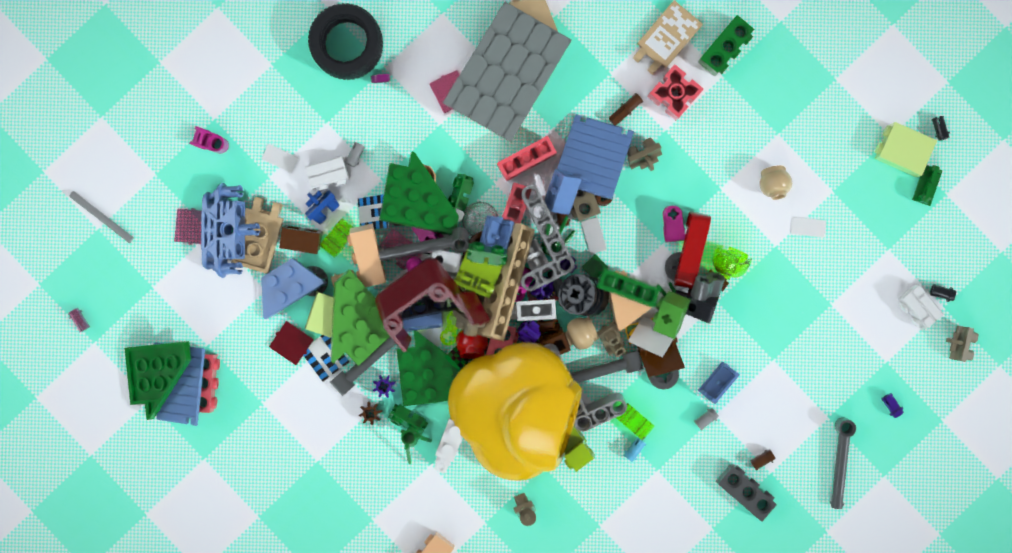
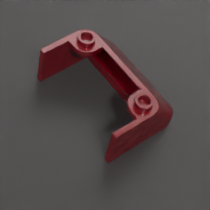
(425, 278)

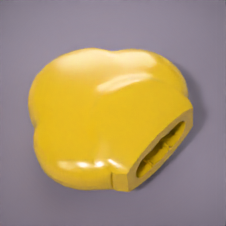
(516, 409)

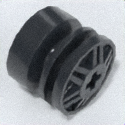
(581, 296)

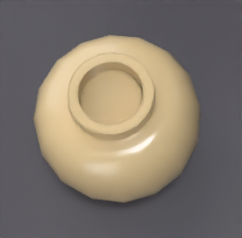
(775, 182)
(581, 333)

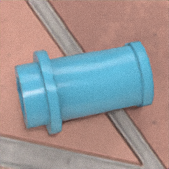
(634, 449)

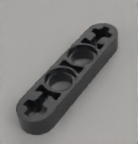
(429, 308)

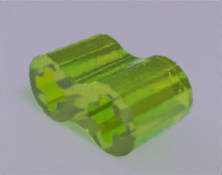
(337, 238)
(449, 328)
(636, 422)

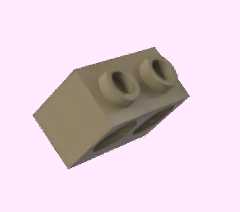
(588, 199)

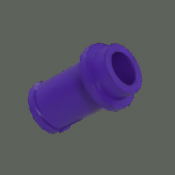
(892, 405)

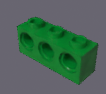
(727, 36)
(628, 288)

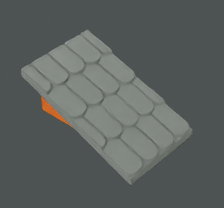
(507, 71)

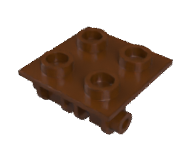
(659, 365)

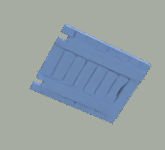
(596, 155)
(185, 396)

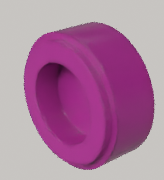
(380, 78)

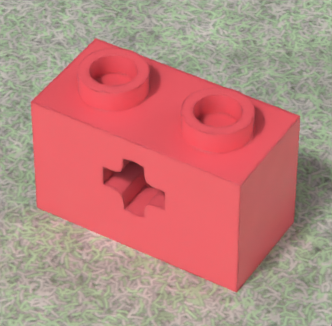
(515, 205)

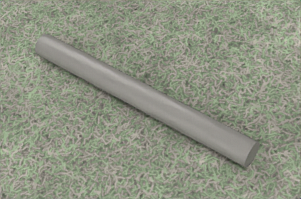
(100, 216)

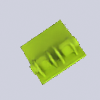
(478, 276)

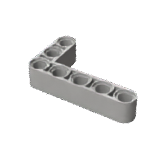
(554, 265)
(589, 411)

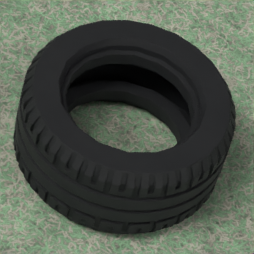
(337, 15)

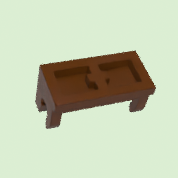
(300, 239)

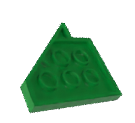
(415, 199)
(424, 372)
(154, 373)

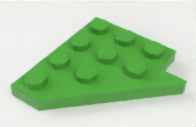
(355, 320)

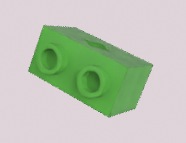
(671, 314)

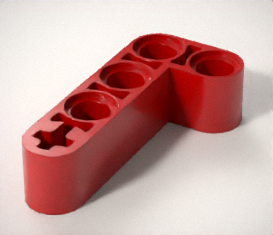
(693, 248)

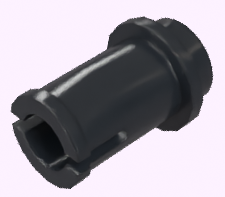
(941, 129)
(942, 292)

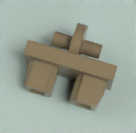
(646, 157)
(463, 323)
(612, 340)
(961, 343)
(525, 510)

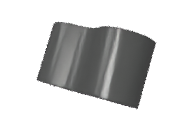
(707, 286)

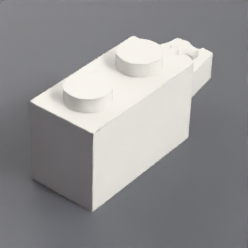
(534, 310)
(448, 447)

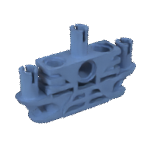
(217, 239)

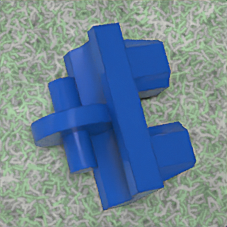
(314, 212)

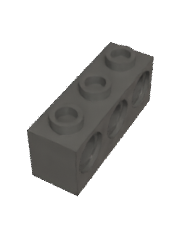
(736, 491)

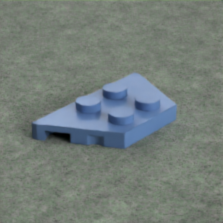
(286, 286)

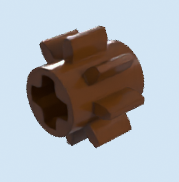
(365, 413)

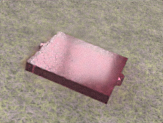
(442, 87)
(188, 226)

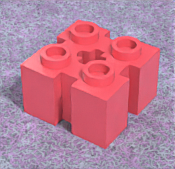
(674, 81)

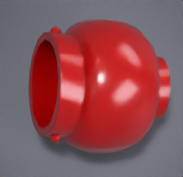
(471, 346)

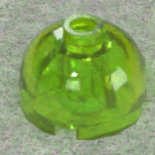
(731, 262)

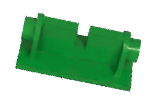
(461, 184)
(927, 185)
(478, 251)
(401, 417)

